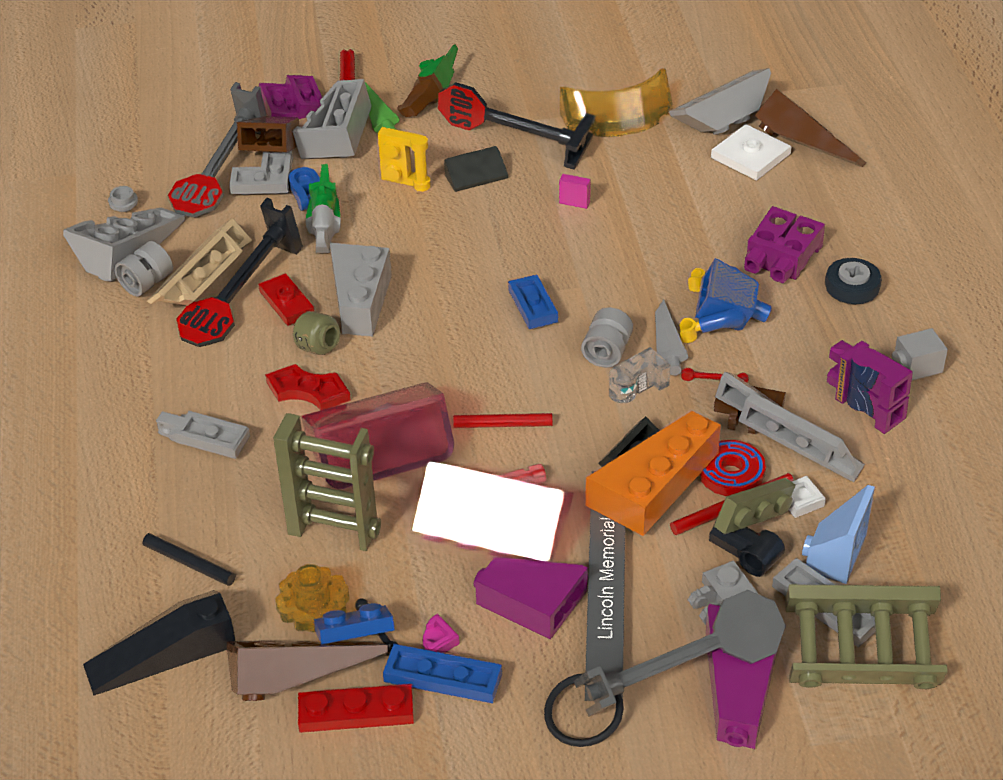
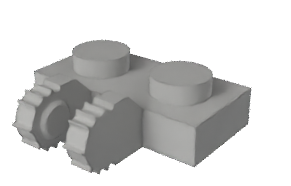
(718, 585)

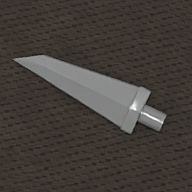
(668, 339)

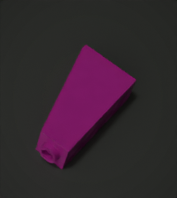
(737, 692)

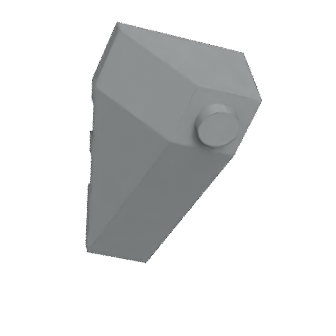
(108, 243)

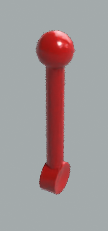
(688, 374)

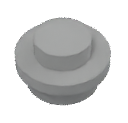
(122, 199)

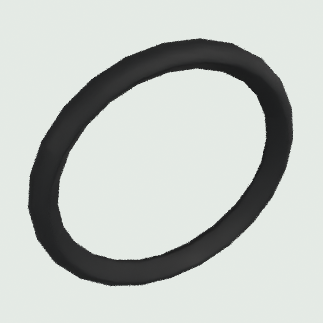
(573, 741)

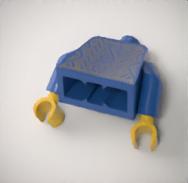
(724, 300)

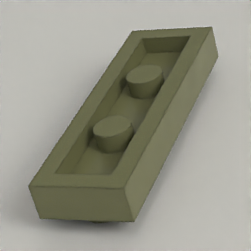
(755, 505)

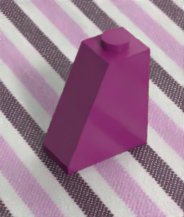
(531, 592)

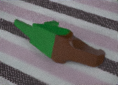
(431, 80)

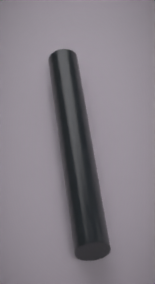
(189, 559)

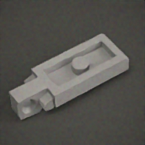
(204, 432)

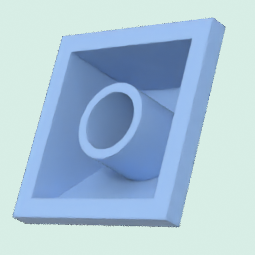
(840, 537)

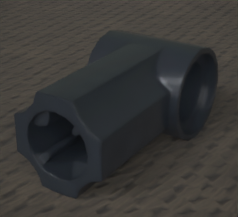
(754, 550)

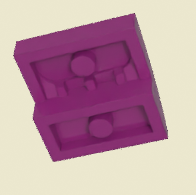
(291, 99)

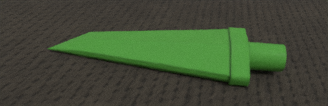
(380, 113)

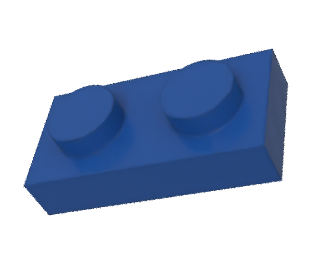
(533, 301)
(341, 626)

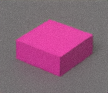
(574, 191)

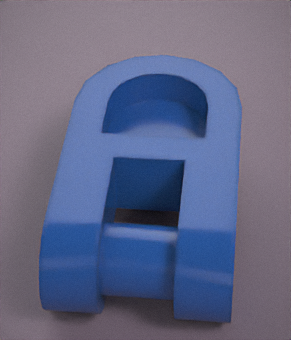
(299, 185)

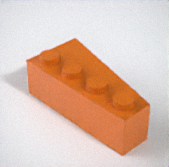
(654, 473)

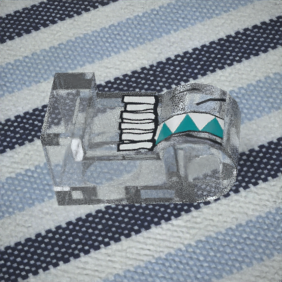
(638, 375)

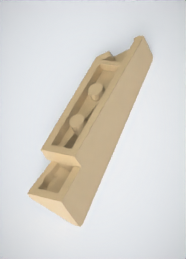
(203, 265)

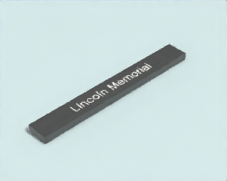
(605, 595)

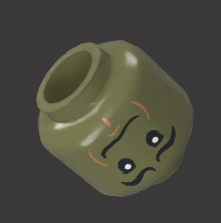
(316, 333)

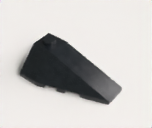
(171, 639)

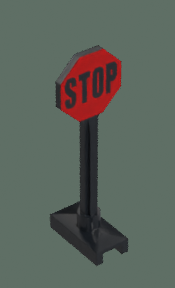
(467, 109)
(212, 318)

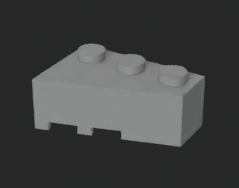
(337, 123)
(360, 285)

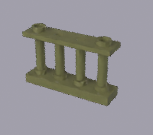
(298, 490)
(881, 603)

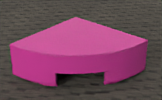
(439, 636)

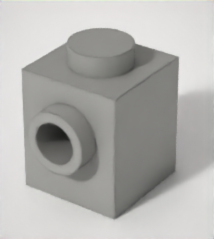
(921, 353)

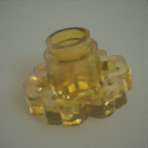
(309, 595)

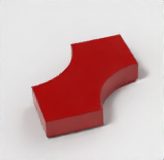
(319, 389)

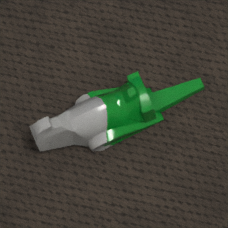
(323, 211)

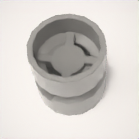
(144, 268)
(607, 337)

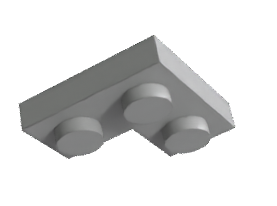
(267, 179)

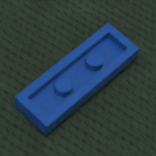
(443, 673)

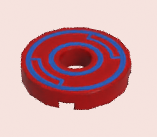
(738, 454)

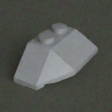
(725, 104)

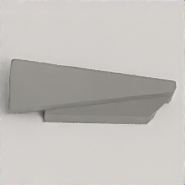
(787, 428)

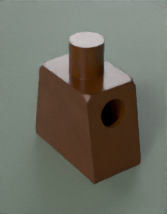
(274, 137)

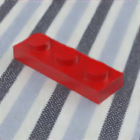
(355, 708)

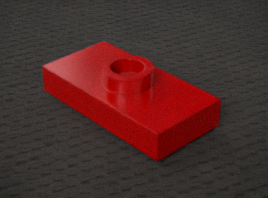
(285, 298)

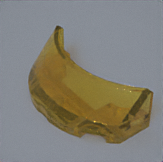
(621, 110)

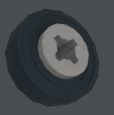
(853, 280)

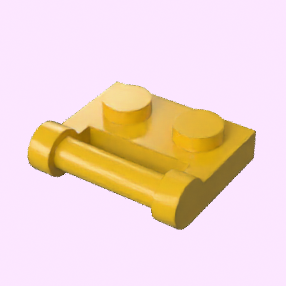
(396, 158)

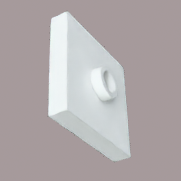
(750, 152)

